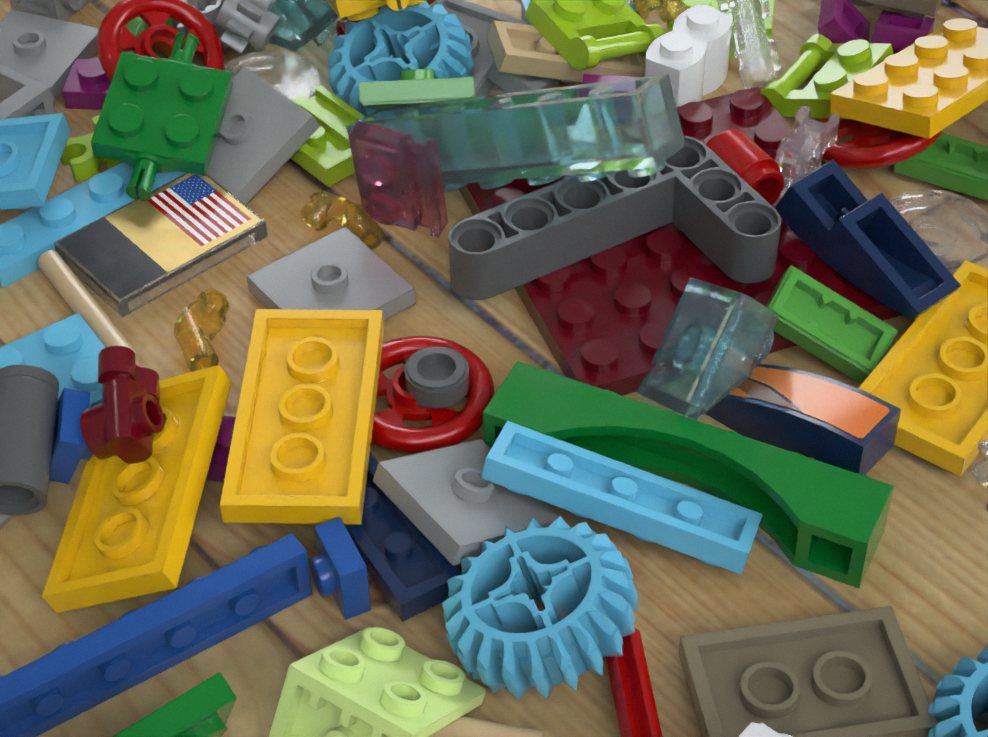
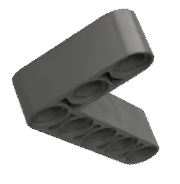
(586, 217)

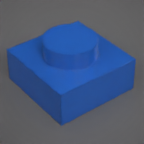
(68, 438)
(340, 569)

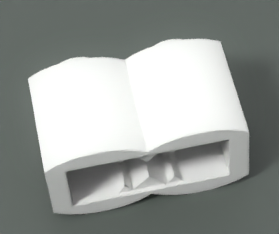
(693, 53)

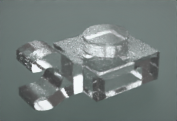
(805, 150)

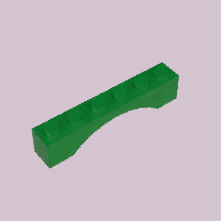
(811, 509)

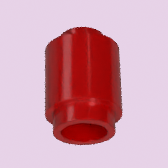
(749, 162)

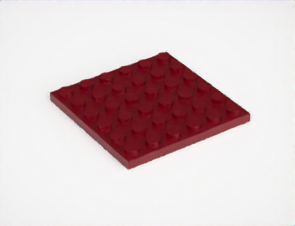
(616, 305)

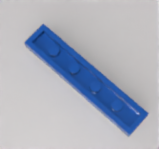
(153, 638)

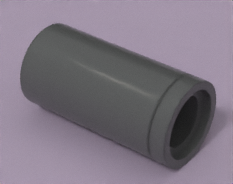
(26, 437)

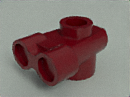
(129, 408)

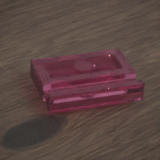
(398, 178)

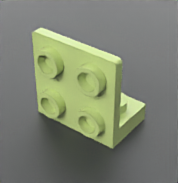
(372, 689)

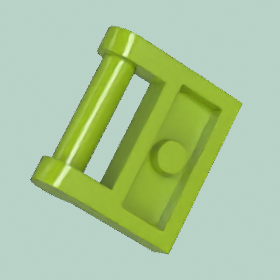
(592, 29)
(837, 67)

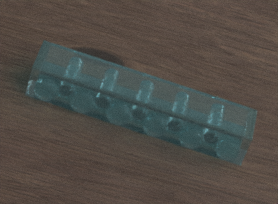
(546, 132)

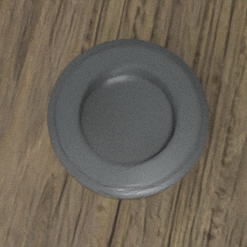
(437, 377)

